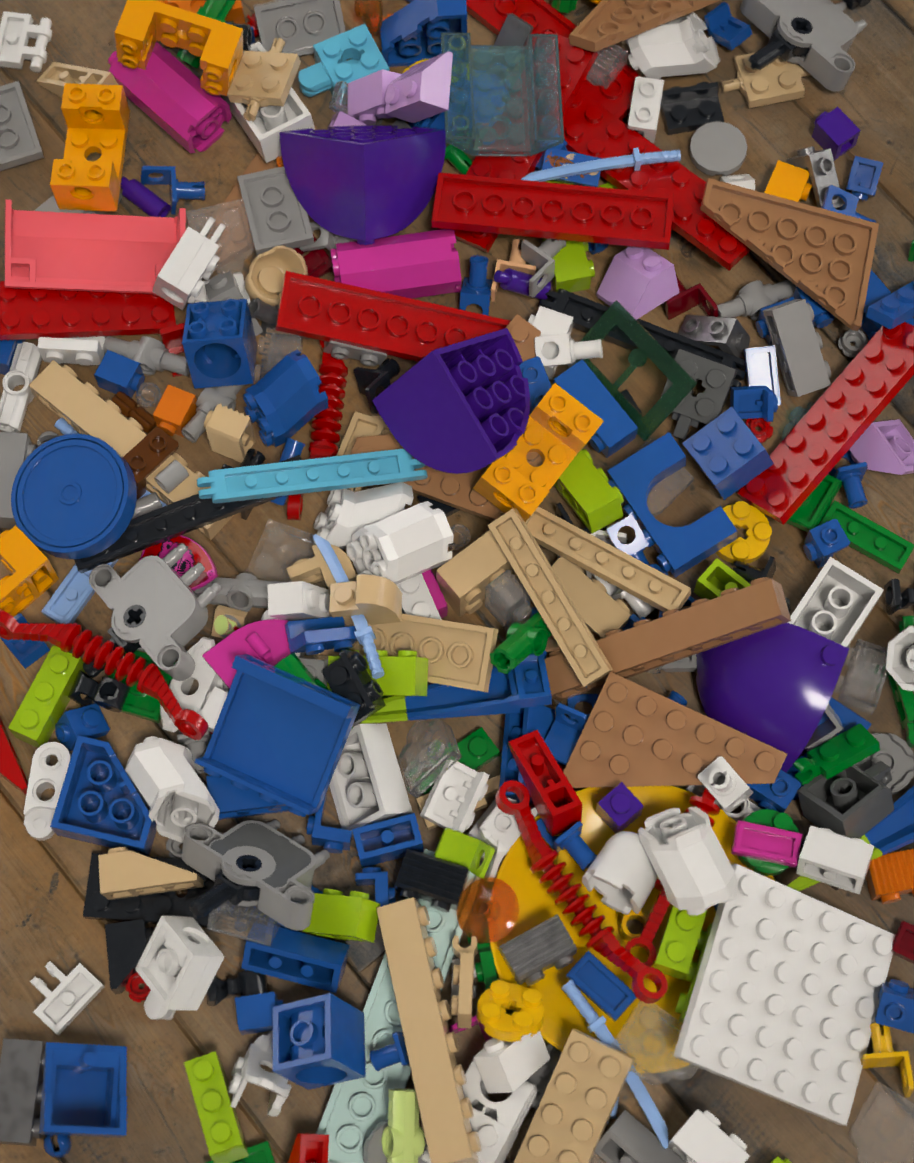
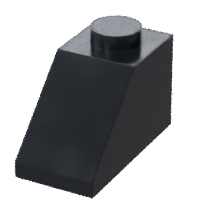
(124, 949)

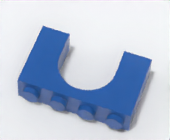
(677, 546)

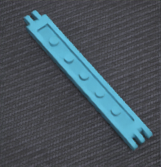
(310, 476)

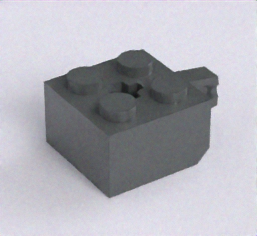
(707, 405)
(849, 801)

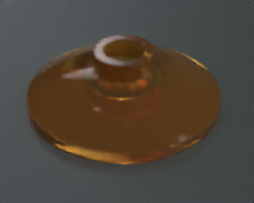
(371, 14)
(500, 914)

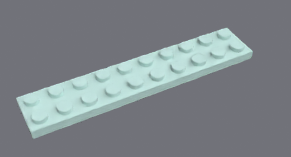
(363, 1102)

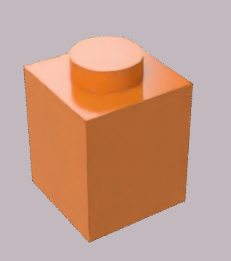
(175, 410)

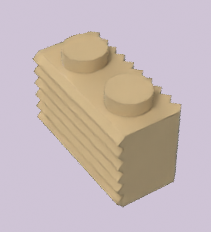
(229, 432)

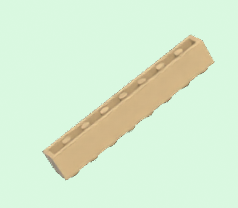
(91, 415)
(427, 1033)

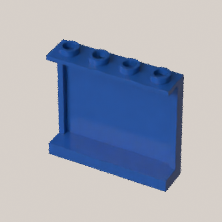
(279, 736)

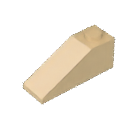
(60, 73)
(133, 874)

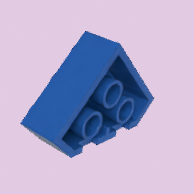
(417, 28)
(101, 802)

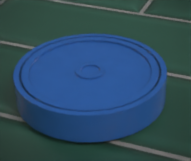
(74, 496)

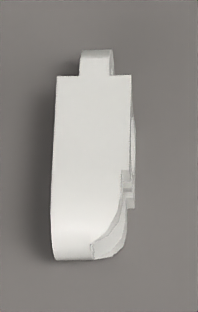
(42, 777)

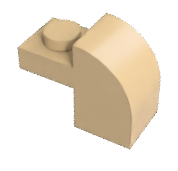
(316, 568)
(367, 596)

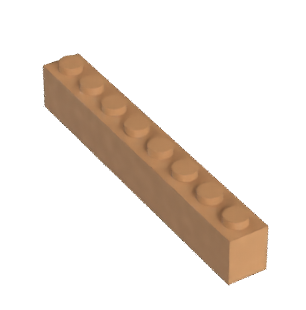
(678, 634)

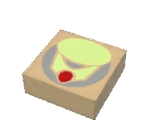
(227, 621)

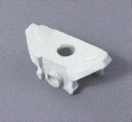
(203, 674)
(498, 831)
(249, 1070)

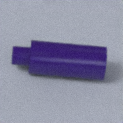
(144, 198)
(519, 282)

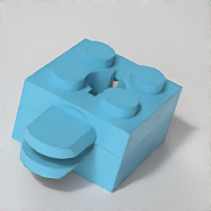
(330, 59)

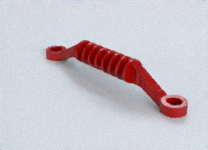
(326, 422)
(149, 679)
(660, 907)
(601, 939)

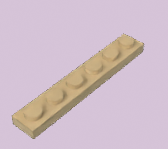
(607, 561)
(550, 597)

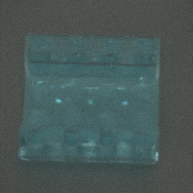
(504, 96)

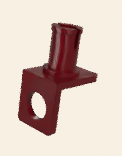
(688, 299)

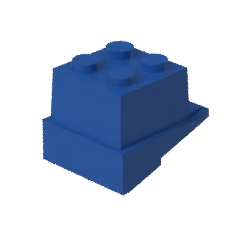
(84, 1090)

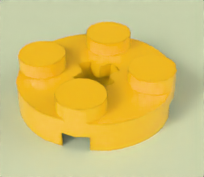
(757, 530)
(510, 996)

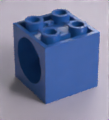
(220, 343)
(318, 1041)

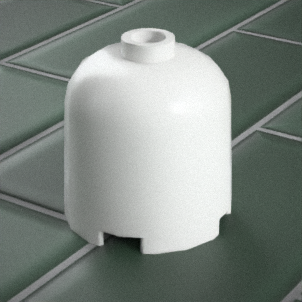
(622, 873)

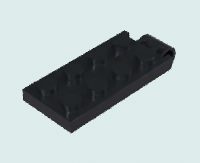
(145, 907)

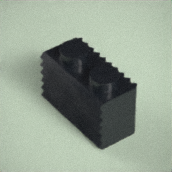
(431, 880)

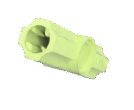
(403, 1138)

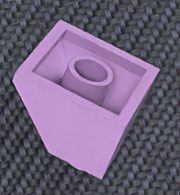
(885, 448)

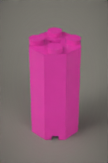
(174, 99)
(401, 264)

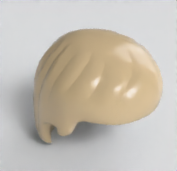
(268, 272)

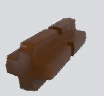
(129, 409)

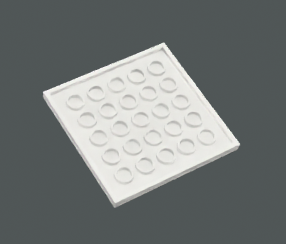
(786, 996)

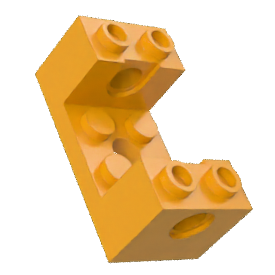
(212, 40)
(96, 124)
(557, 433)
(29, 569)

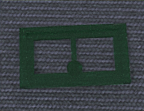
(650, 348)

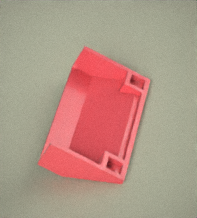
(87, 250)

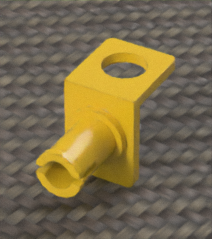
(886, 1057)

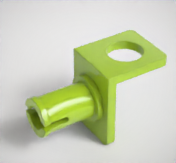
(464, 851)

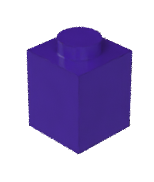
(835, 132)
(619, 808)

